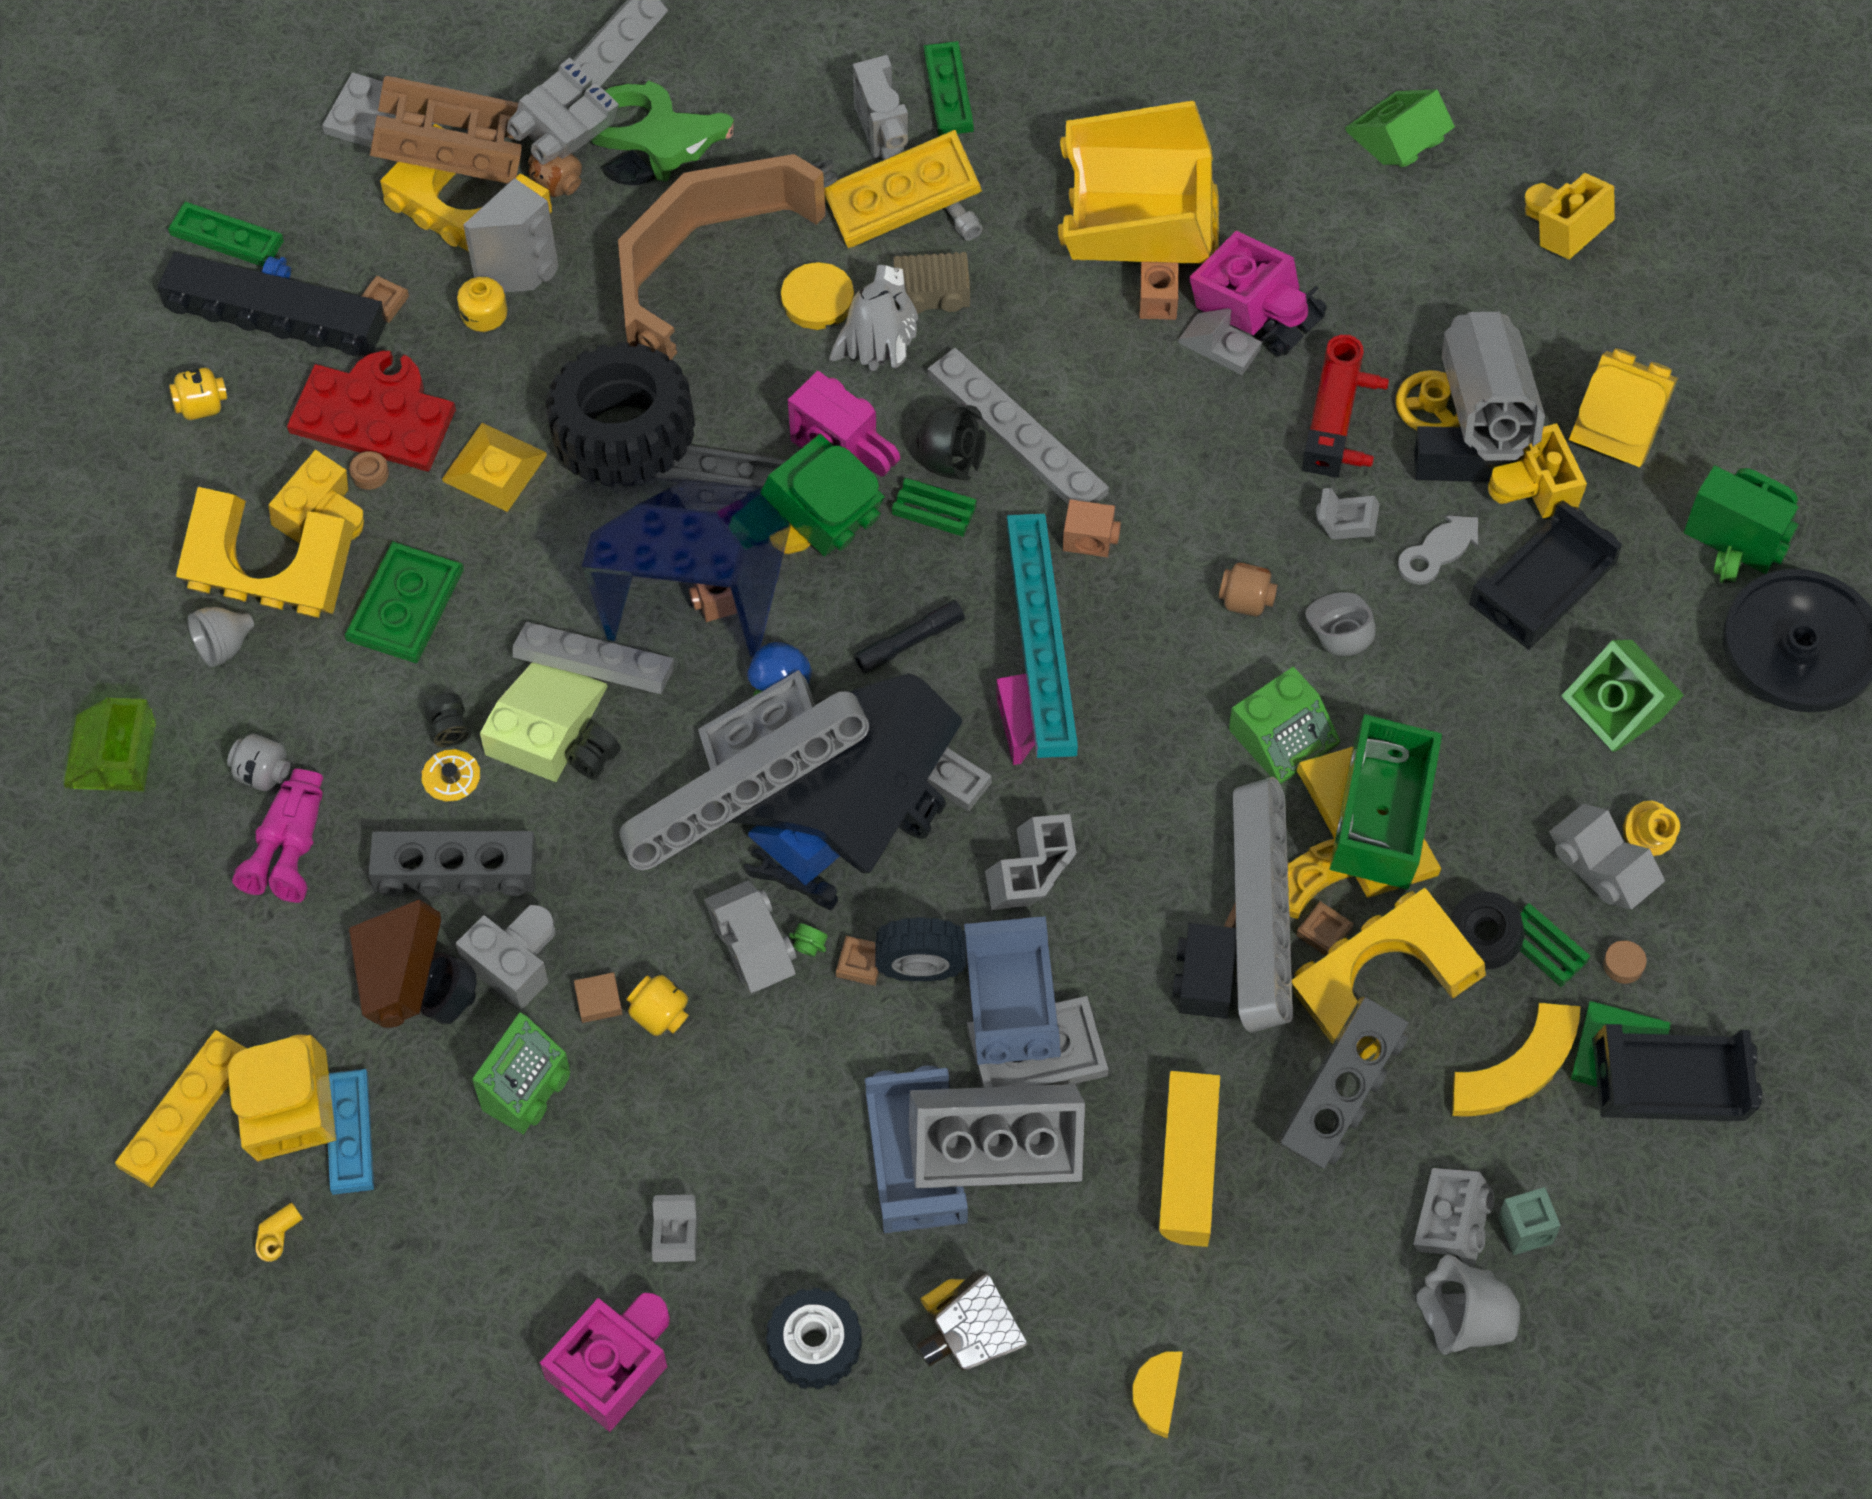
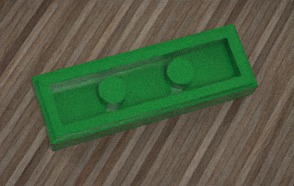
(948, 88)
(225, 234)

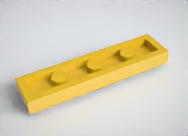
(180, 1111)

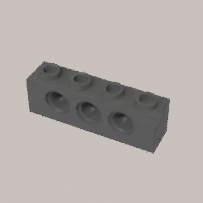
(437, 849)
(1300, 1131)

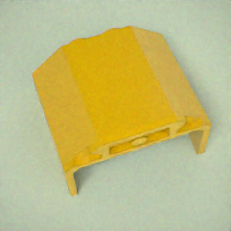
(1141, 187)

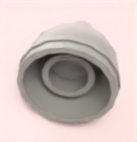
(218, 633)

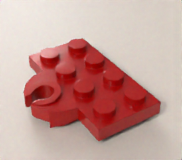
(374, 411)

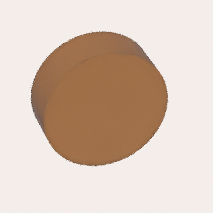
(369, 470)
(1624, 962)

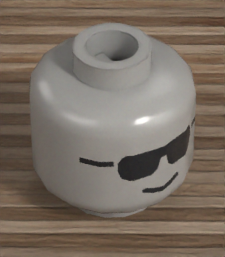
(258, 762)

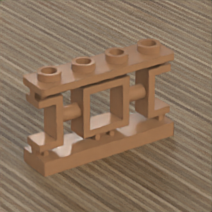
(415, 141)

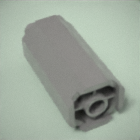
(1492, 385)

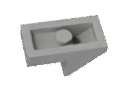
(1217, 340)

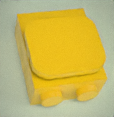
(1623, 407)
(282, 1096)

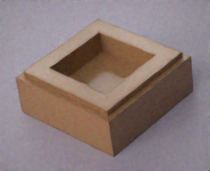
(390, 294)
(1324, 928)
(858, 961)
(598, 997)

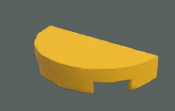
(1155, 1391)

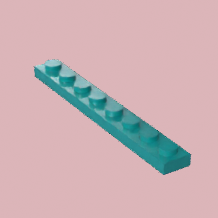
(1041, 637)

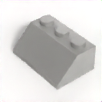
(513, 239)

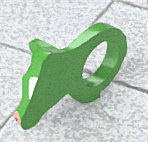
(663, 134)

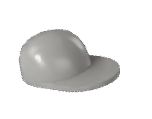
(1342, 623)

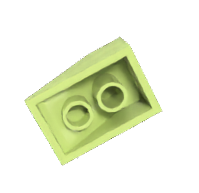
(541, 719)

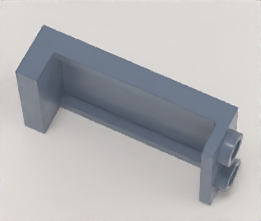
(1012, 991)
(888, 1110)

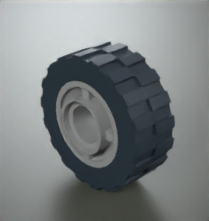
(920, 949)

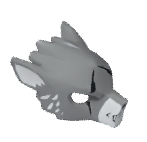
(875, 325)

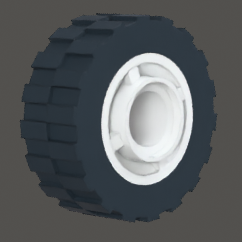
(814, 1312)

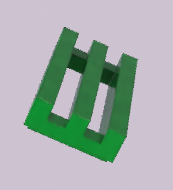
(935, 501)
(1560, 938)

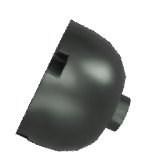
(950, 433)

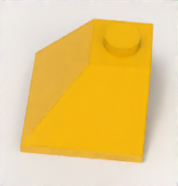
(494, 467)

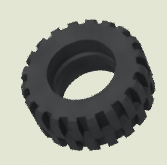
(613, 379)

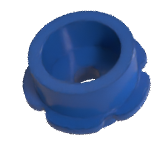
(277, 267)

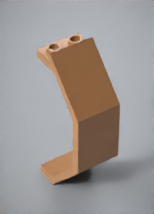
(701, 200)

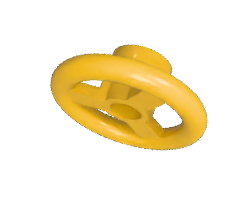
(1432, 398)

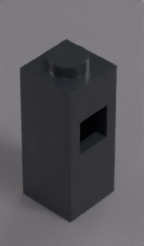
(1444, 456)

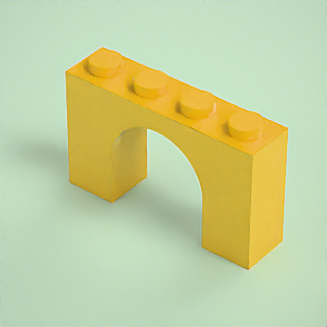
(416, 192)
(308, 582)
(1412, 927)

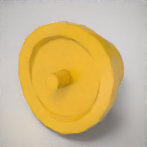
(1651, 826)

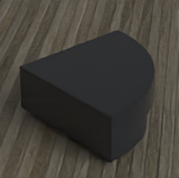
(629, 168)

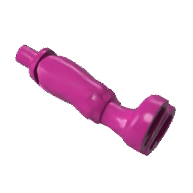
(289, 824)

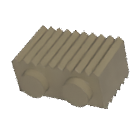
(936, 281)

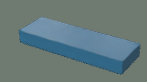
(352, 1151)

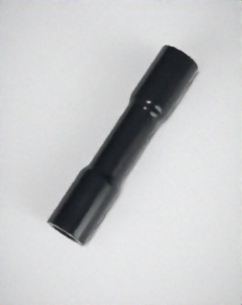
(930, 625)

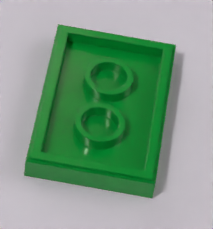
(404, 602)

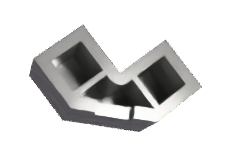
(1045, 851)
(1597, 854)
(748, 930)

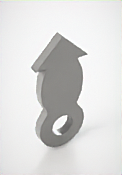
(1439, 548)

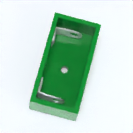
(1390, 772)

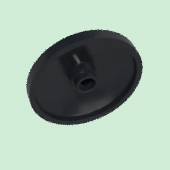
(1800, 640)

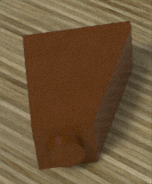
(394, 961)

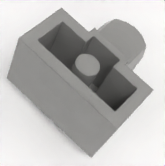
(508, 956)

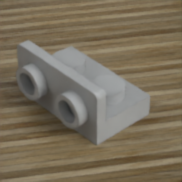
(1454, 1214)

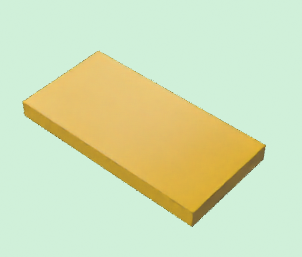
(902, 189)
(1326, 782)

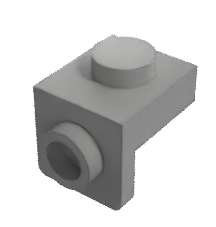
(1347, 516)
(674, 1228)

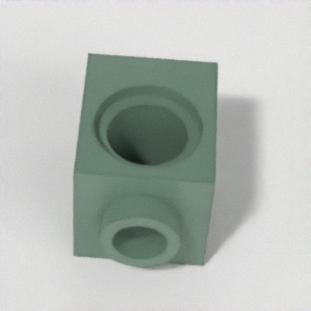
(1529, 1221)

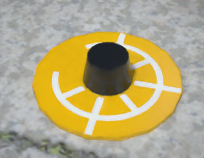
(450, 775)

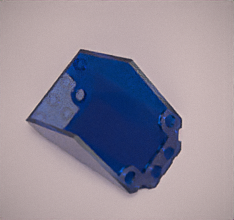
(692, 536)

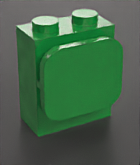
(825, 494)
(1745, 513)

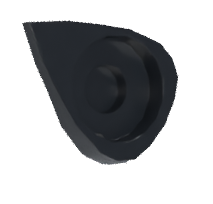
(448, 988)

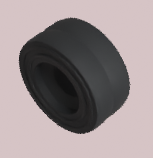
(1501, 911)

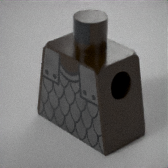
(971, 1325)

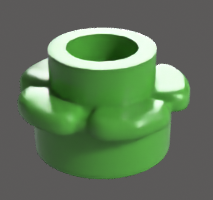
(1728, 564)
(808, 940)

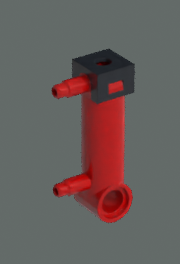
(1334, 406)

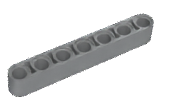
(743, 780)
(1262, 905)

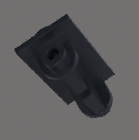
(1285, 338)

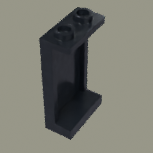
(1546, 575)
(1676, 1075)

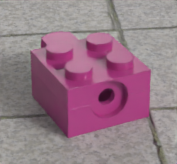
(1251, 282)
(843, 419)
(610, 1358)

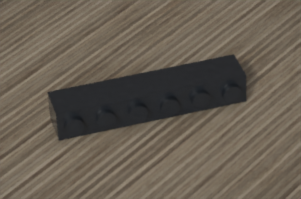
(272, 304)

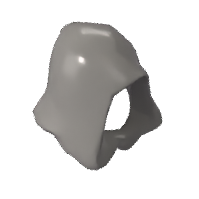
(1478, 1318)

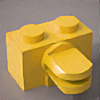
(1571, 214)
(1543, 472)
(316, 488)

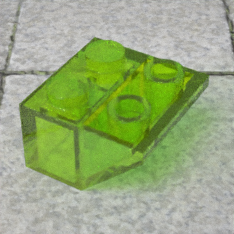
(111, 746)

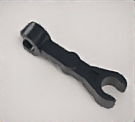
(821, 894)

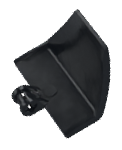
(877, 782)

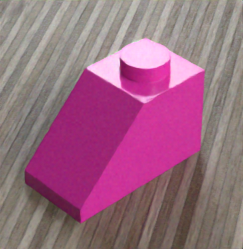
(1015, 715)

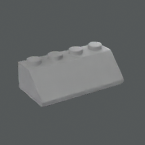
(996, 1135)

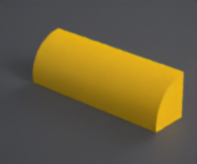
(1189, 1158)

